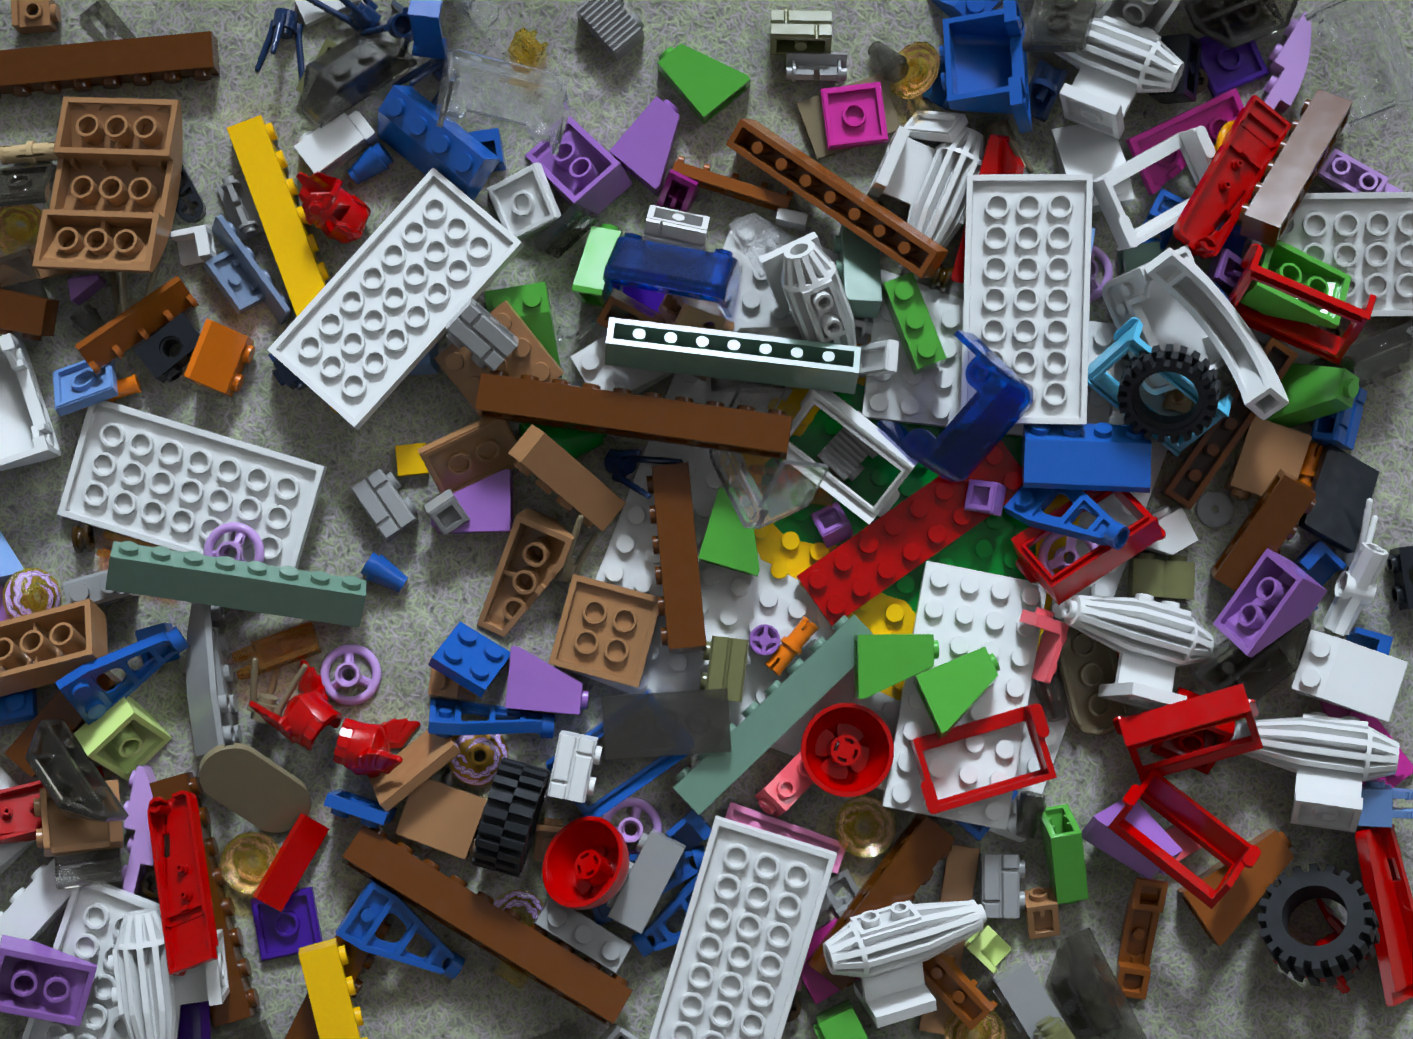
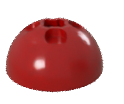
(862, 741)
(586, 863)

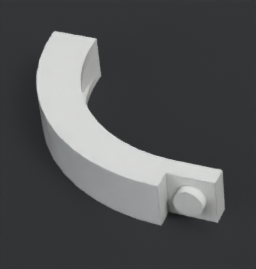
(1225, 328)

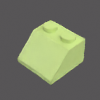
(123, 738)

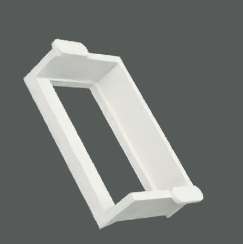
(1197, 152)
(870, 435)

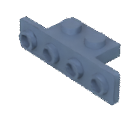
(241, 277)

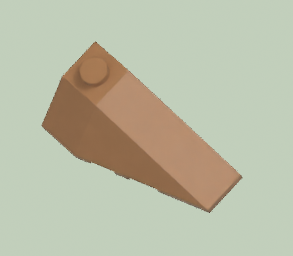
(527, 566)

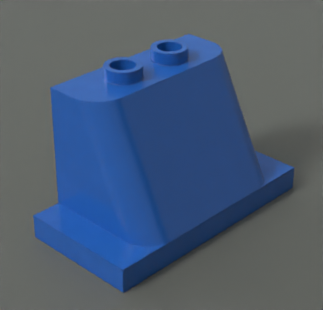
(987, 63)

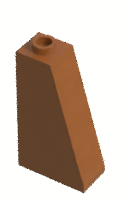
(1246, 890)

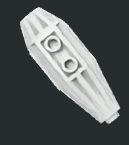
(1112, 70)
(930, 181)
(811, 287)
(1150, 641)
(1329, 763)
(889, 949)
(145, 990)

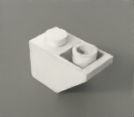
(1177, 528)

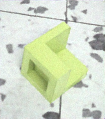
(988, 947)

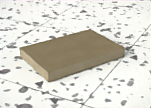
(812, 119)

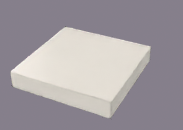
(525, 202)

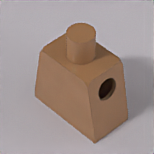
(693, 313)

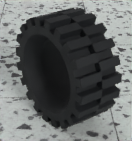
(510, 817)
(1331, 958)

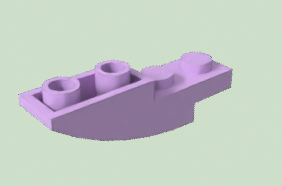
(1289, 64)
(1351, 176)
(139, 843)

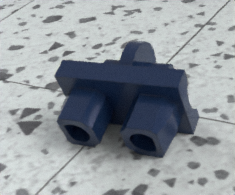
(1044, 89)

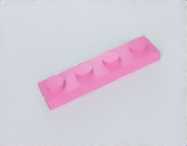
(772, 824)

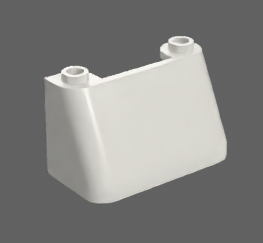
(1162, 319)
(24, 419)

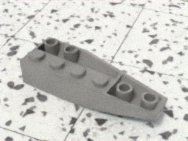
(208, 681)

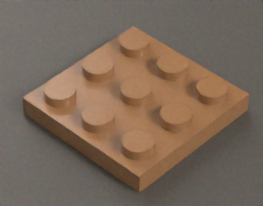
(527, 358)
(605, 630)

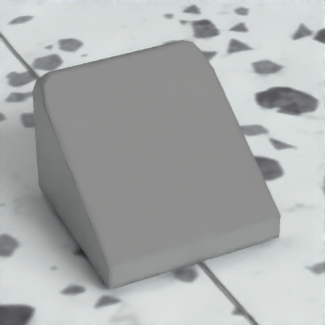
(446, 512)

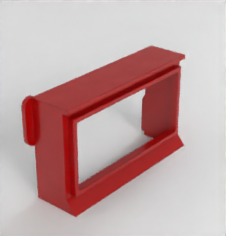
(1293, 332)
(1096, 562)
(1186, 718)
(1038, 730)
(1197, 825)

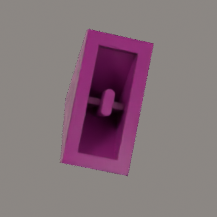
(678, 192)

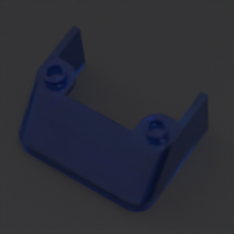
(674, 271)
(978, 426)

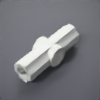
(1355, 588)

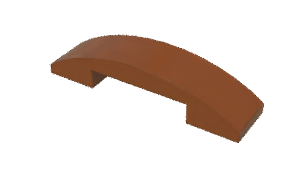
(1138, 935)

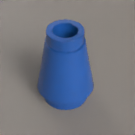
(370, 163)
(383, 572)

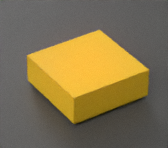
(409, 460)

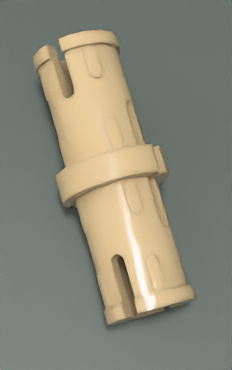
(29, 152)

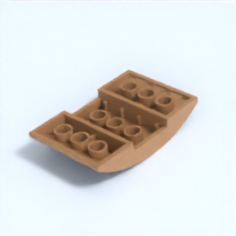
(112, 185)

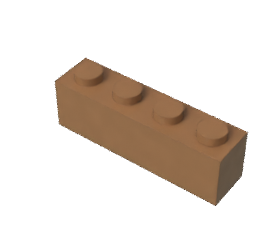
(566, 477)

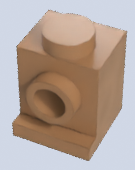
(42, 22)

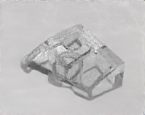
(758, 237)

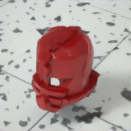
(332, 208)

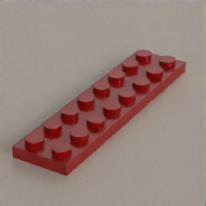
(902, 539)

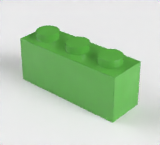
(913, 323)

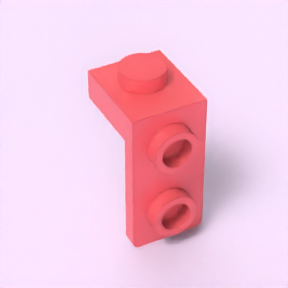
(1051, 642)
(784, 788)

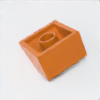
(220, 358)

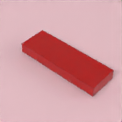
(290, 862)

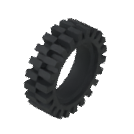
(1169, 361)

